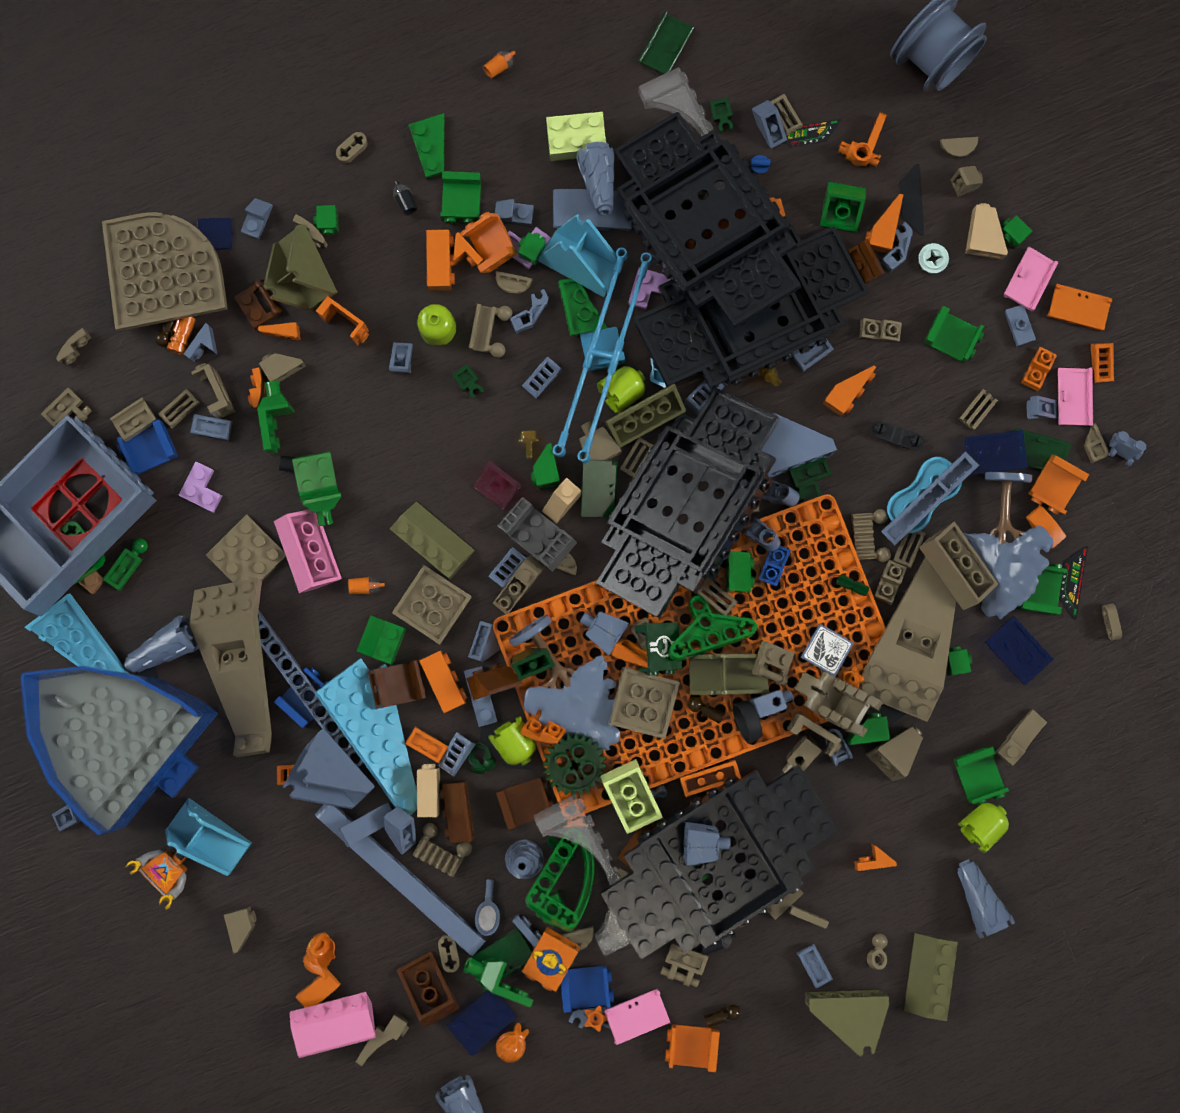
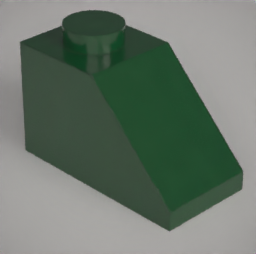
(531, 662)

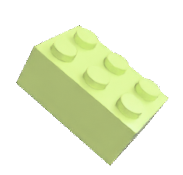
(572, 132)
(631, 796)

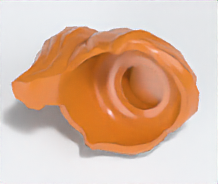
(319, 954)

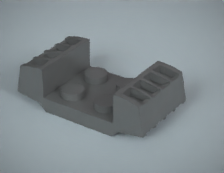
(537, 534)

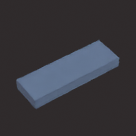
(364, 825)

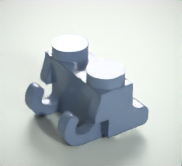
(1126, 447)

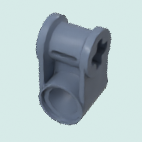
(781, 494)
(759, 533)
(843, 753)

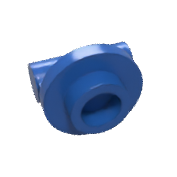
(760, 164)

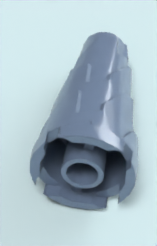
(597, 170)
(166, 645)
(528, 853)
(986, 908)
(459, 1096)

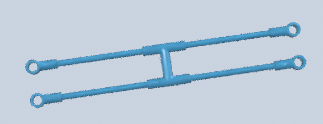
(613, 356)

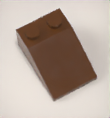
(427, 989)

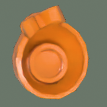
(512, 1044)

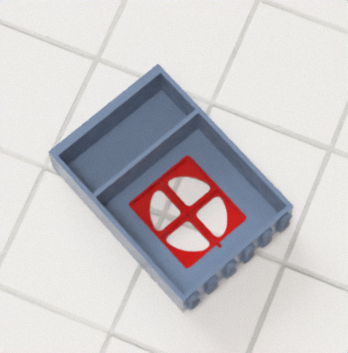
(35, 555)

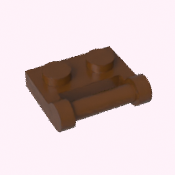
(252, 307)

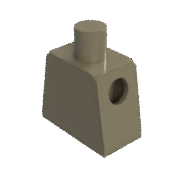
(603, 444)
(807, 748)

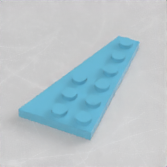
(75, 636)

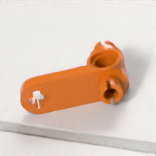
(851, 150)

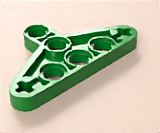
(717, 628)

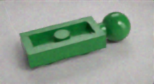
(126, 564)

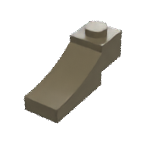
(1020, 737)
(395, 1028)

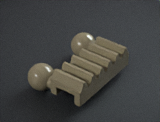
(483, 328)
(863, 535)
(438, 856)

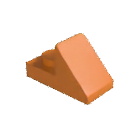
(462, 249)
(879, 860)

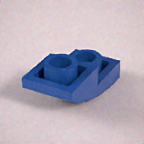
(774, 565)

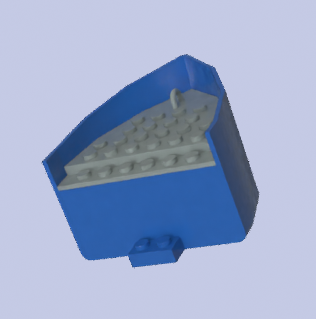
(111, 739)

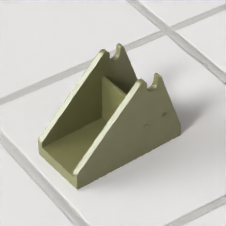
(297, 272)
(725, 675)
(851, 1015)

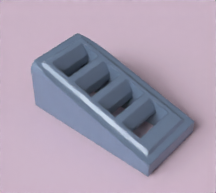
(557, 370)
(695, 403)
(499, 581)
(465, 751)

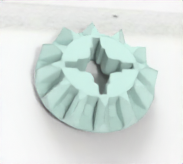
(937, 251)

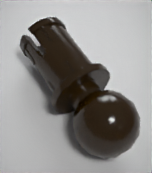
(162, 338)
(696, 704)
(733, 1012)

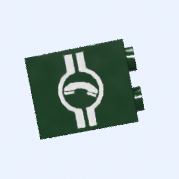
(658, 641)

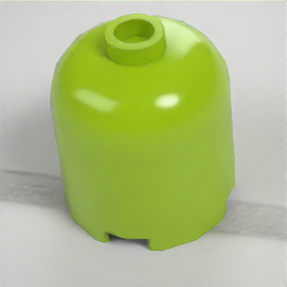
(436, 325)
(624, 389)
(511, 744)
(985, 825)

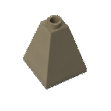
(897, 754)

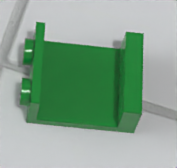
(461, 197)
(953, 336)
(1047, 592)
(980, 776)

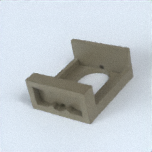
(224, 405)
(798, 722)

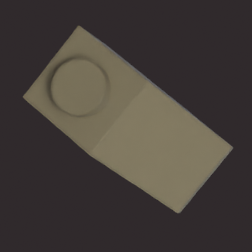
(966, 180)
(279, 367)
(239, 926)

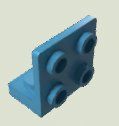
(606, 342)

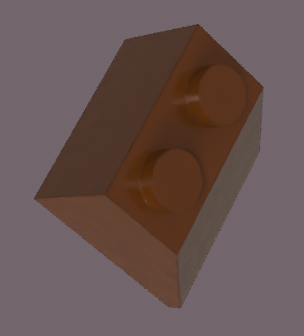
(492, 681)

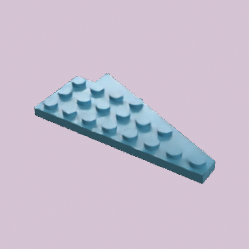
(371, 732)

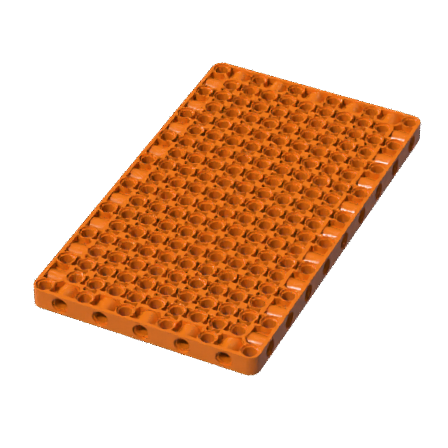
(732, 743)

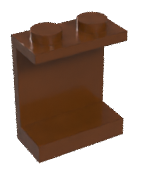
(397, 684)
(524, 801)

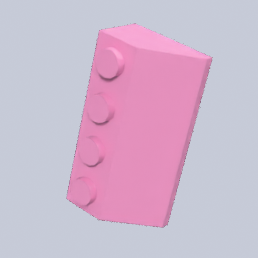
(307, 550)
(332, 1024)

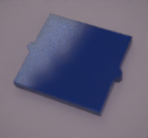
(217, 231)

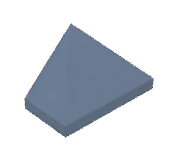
(484, 643)

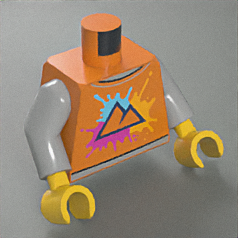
(163, 871)

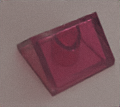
(497, 485)

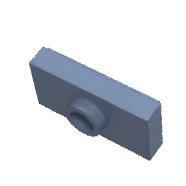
(1020, 325)
(211, 427)
(814, 966)

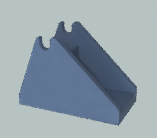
(796, 446)
(327, 775)

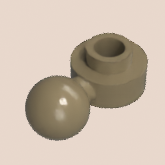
(877, 958)

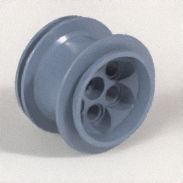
(939, 43)

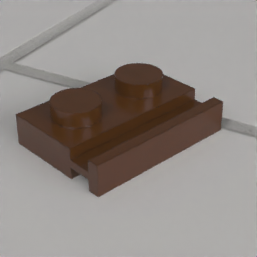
(866, 261)

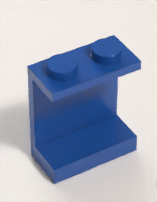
(148, 448)
(293, 706)
(586, 988)

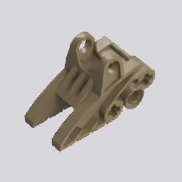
(840, 706)

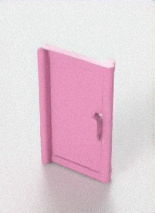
(1034, 276)
(1077, 391)
(632, 1020)

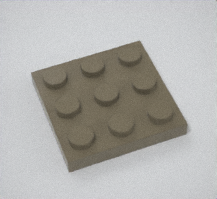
(246, 552)
(432, 604)
(644, 703)

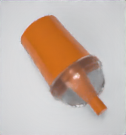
(499, 63)
(364, 585)

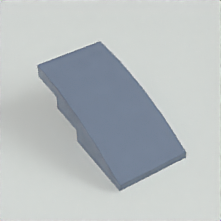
(577, 201)

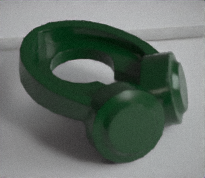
(489, 762)

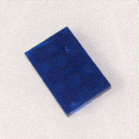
(997, 451)
(1019, 650)
(481, 1021)

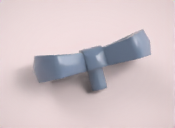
(659, 792)

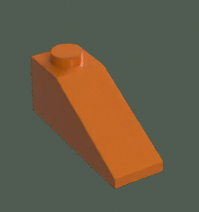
(883, 232)

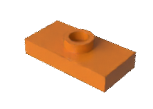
(426, 745)

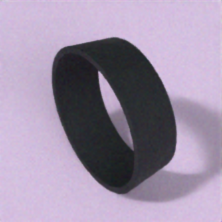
(747, 721)

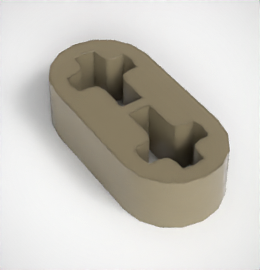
(354, 151)
(1112, 621)
(444, 954)

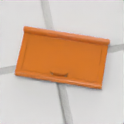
(1074, 307)

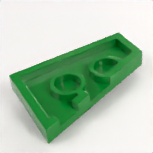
(429, 142)
(578, 309)

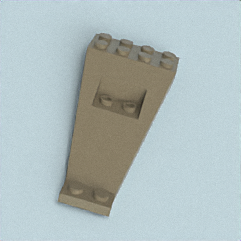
(226, 630)
(904, 669)

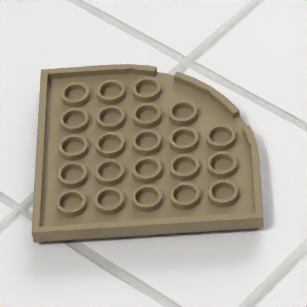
(160, 270)

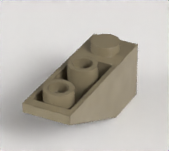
(518, 584)

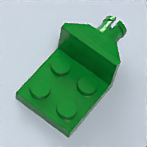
(270, 406)
(317, 484)
(488, 975)

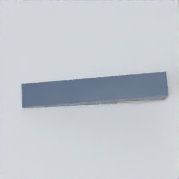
(930, 498)

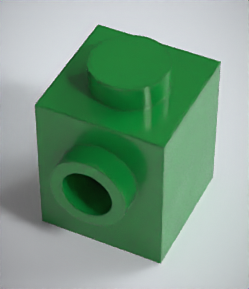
(326, 219)
(1015, 231)
(531, 247)
(958, 661)

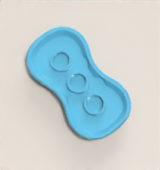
(927, 475)

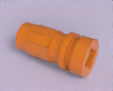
(182, 332)

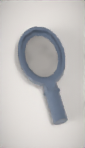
(487, 914)

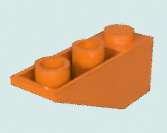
(843, 394)

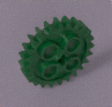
(589, 756)

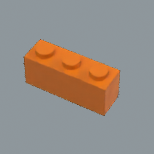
(439, 260)
(443, 681)
(708, 777)

